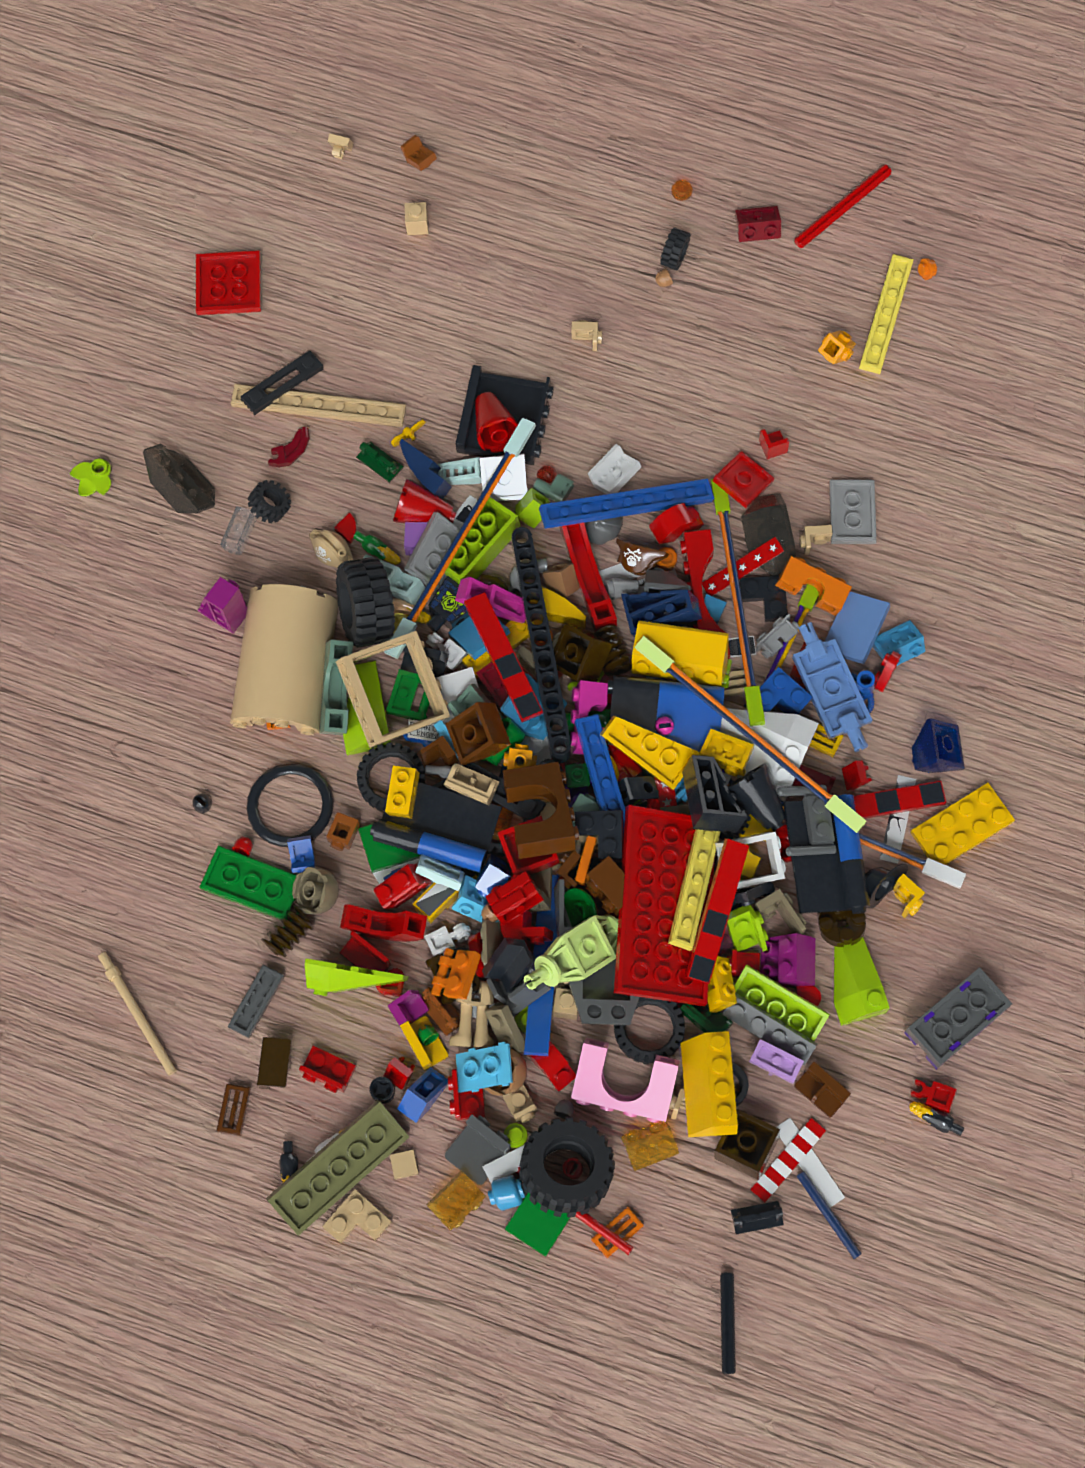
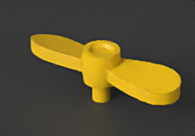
(407, 433)

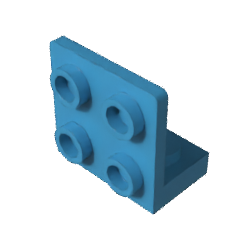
(534, 727)

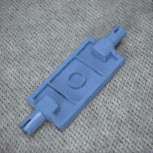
(832, 688)

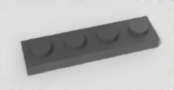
(770, 1029)

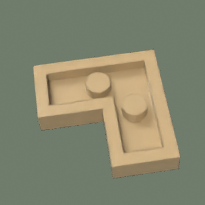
(353, 1212)

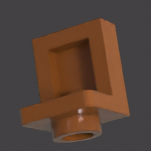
(417, 154)

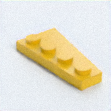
(653, 752)

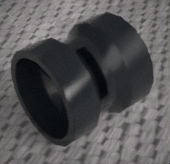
(378, 1090)

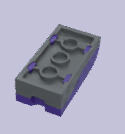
(958, 1018)

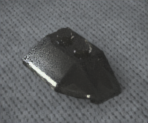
(178, 480)
(765, 520)

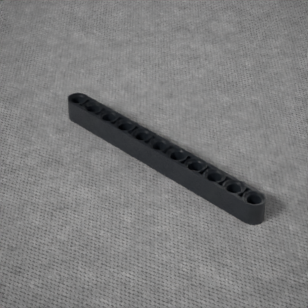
(541, 653)

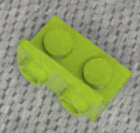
(746, 929)

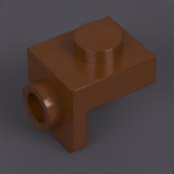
(568, 863)

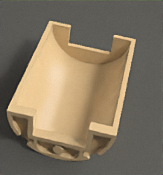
(283, 657)

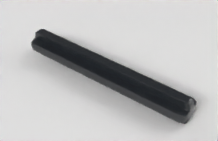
(727, 1323)

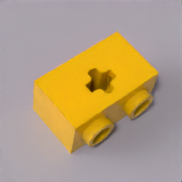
(402, 792)

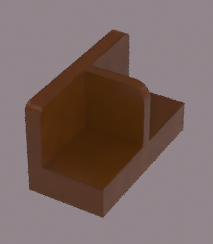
(822, 1090)

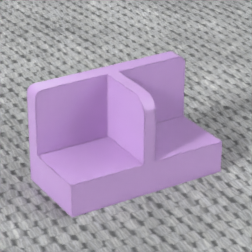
(776, 1061)

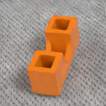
(831, 590)

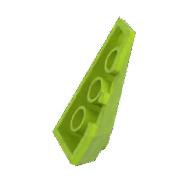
(355, 739)
(335, 978)
(857, 985)

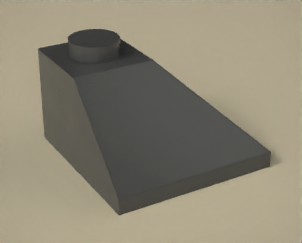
(660, 580)

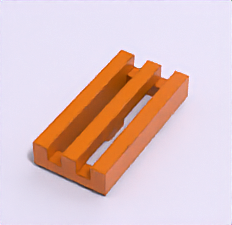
(585, 861)
(633, 1218)

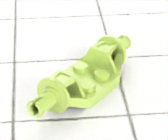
(577, 952)

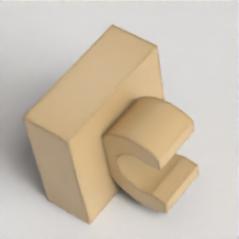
(339, 145)

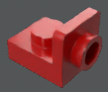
(739, 960)

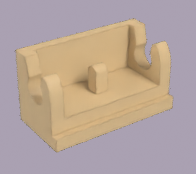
(471, 784)

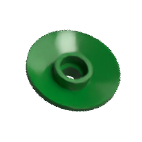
(579, 905)

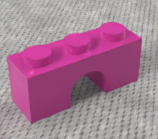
(588, 697)

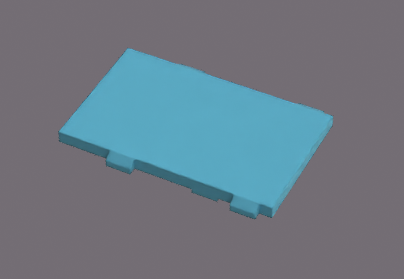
(484, 1068)

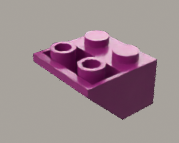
(789, 960)

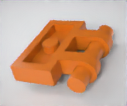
(460, 976)

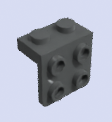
(476, 1148)

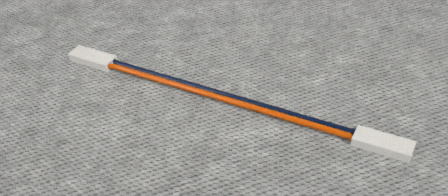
(931, 867)

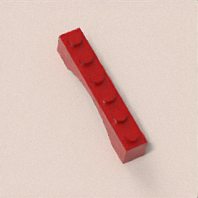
(699, 553)
(588, 577)

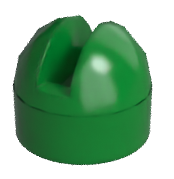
(427, 1035)

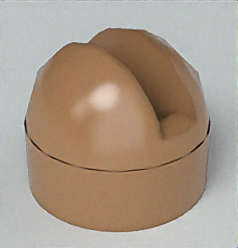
(663, 278)
(487, 913)

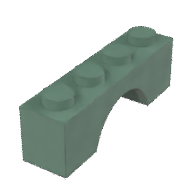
(334, 704)

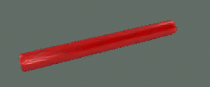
(842, 206)

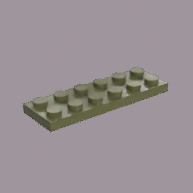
(337, 1167)

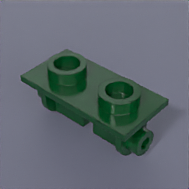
(379, 461)

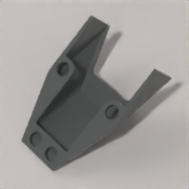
(595, 994)

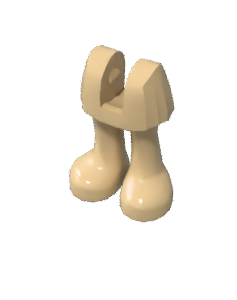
(481, 1037)

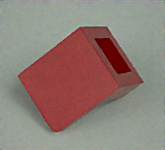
(773, 444)

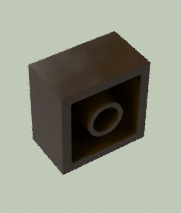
(580, 653)
(750, 1147)

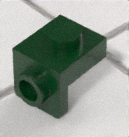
(577, 775)

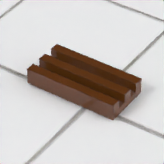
(229, 1130)

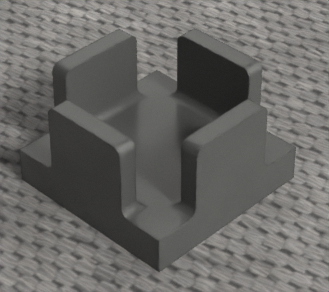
(521, 996)

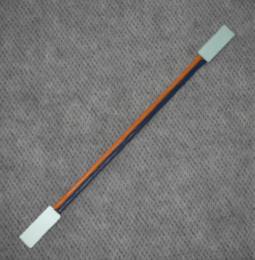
(511, 450)

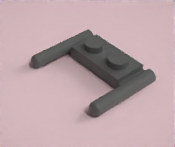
(817, 821)

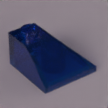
(938, 748)

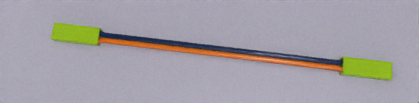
(751, 691)

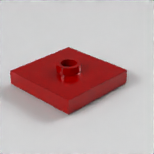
(743, 479)

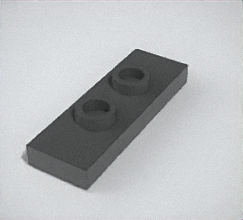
(256, 1001)

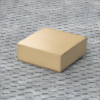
(404, 1164)

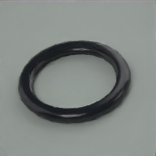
(280, 770)

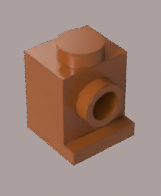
(341, 824)

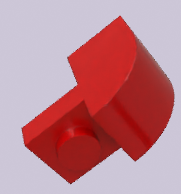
(674, 522)
(521, 929)
(555, 1068)

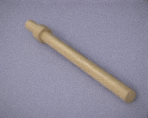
(114, 975)

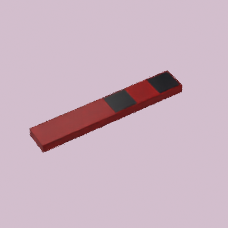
(503, 657)
(900, 800)
(717, 911)

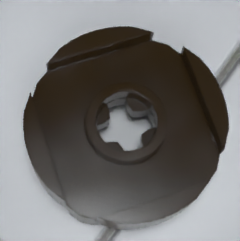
(845, 935)

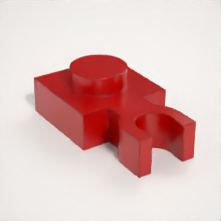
(938, 1095)

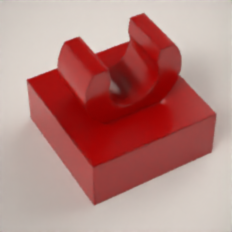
(855, 775)
(398, 1072)

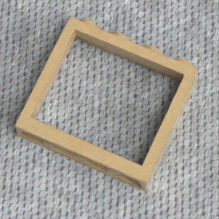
(360, 701)

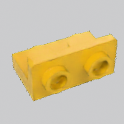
(728, 752)
(908, 892)
(721, 987)

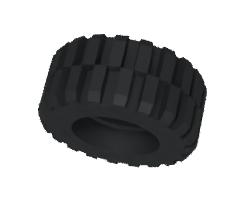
(365, 602)
(573, 1137)

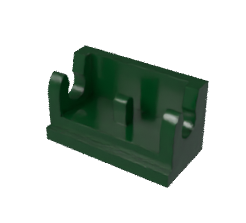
(706, 1020)

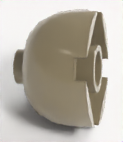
(315, 891)

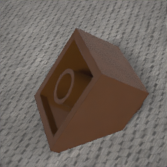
(478, 733)

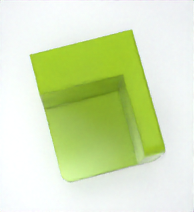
(528, 507)

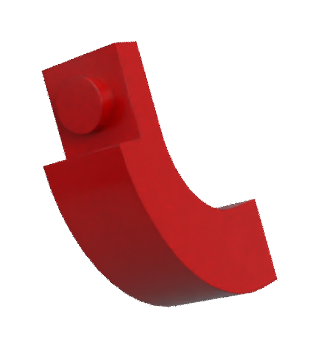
(400, 926)

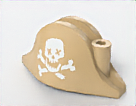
(330, 547)

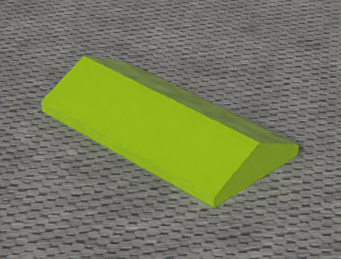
(781, 1002)

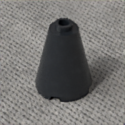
(760, 797)

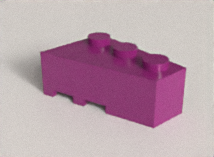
(224, 605)

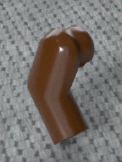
(489, 580)

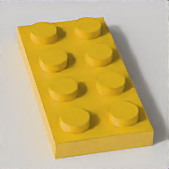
(963, 825)

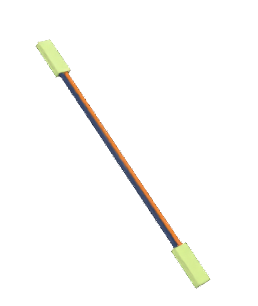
(835, 804)

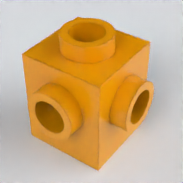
(837, 347)
(522, 751)

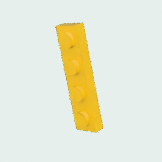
(517, 635)

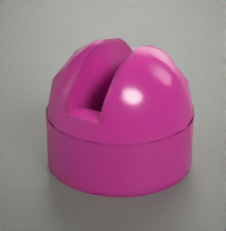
(663, 720)

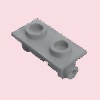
(781, 629)

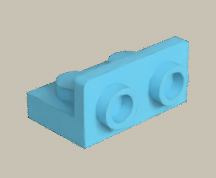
(469, 900)

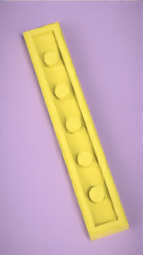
(886, 314)
(694, 889)

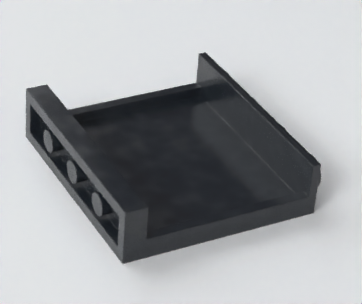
(522, 400)

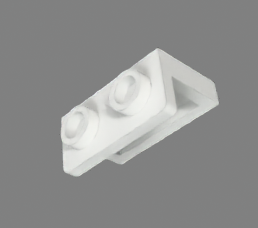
(613, 471)

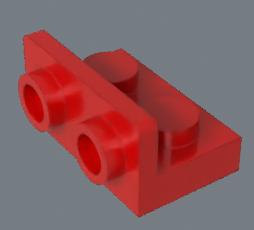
(327, 1069)
(465, 1103)

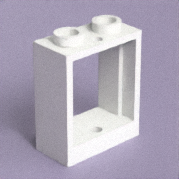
(777, 864)

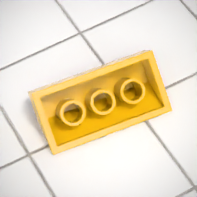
(695, 651)
(709, 1085)

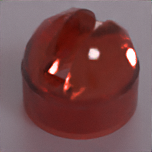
(544, 471)

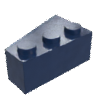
(666, 607)

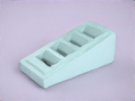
(469, 478)

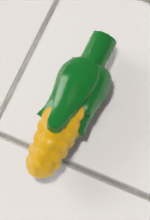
(376, 547)

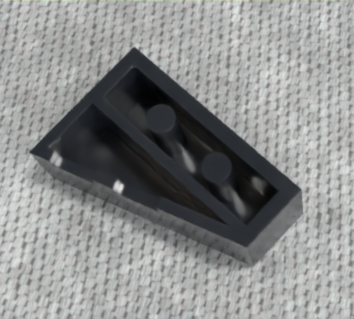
(708, 797)

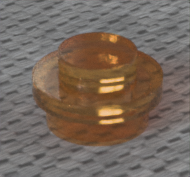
(682, 190)

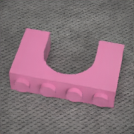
(592, 1087)

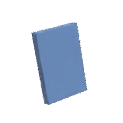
(858, 626)

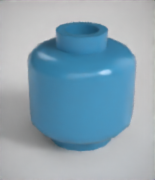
(506, 1192)

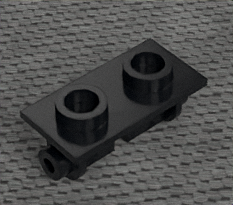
(757, 1217)

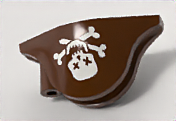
(638, 558)

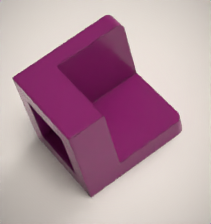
(408, 1007)

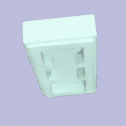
(439, 872)

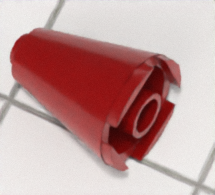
(493, 423)
(419, 504)

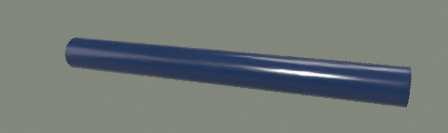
(829, 1215)

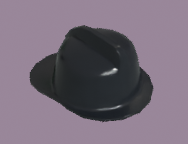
(882, 881)

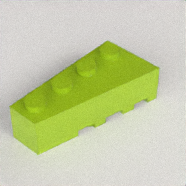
(484, 541)

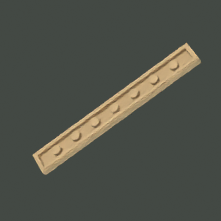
(329, 406)

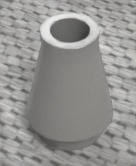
(617, 586)

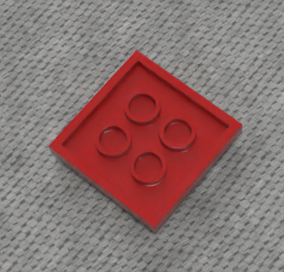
(228, 282)

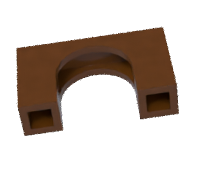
(547, 784)

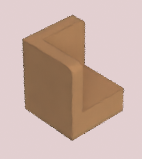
(561, 579)

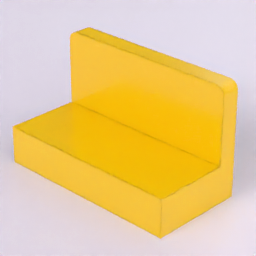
(429, 1054)

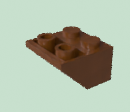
(607, 884)

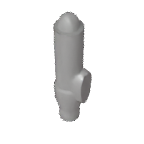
(442, 771)

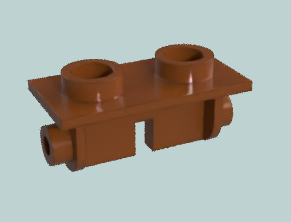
(443, 1015)

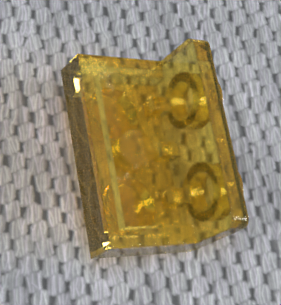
(649, 1144)
(456, 1201)

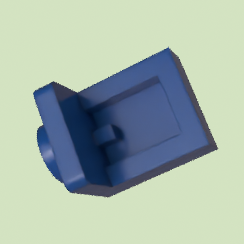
(301, 853)

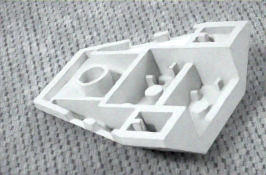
(785, 732)

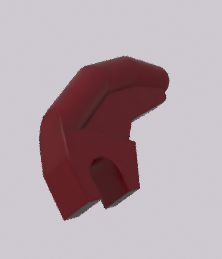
(291, 452)

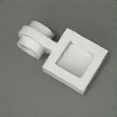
(455, 652)
(441, 939)

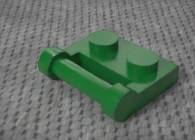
(403, 697)

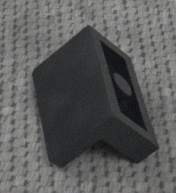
(438, 658)
(509, 963)

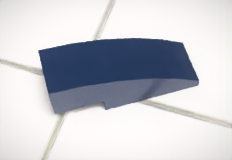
(425, 470)

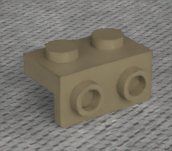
(505, 1026)

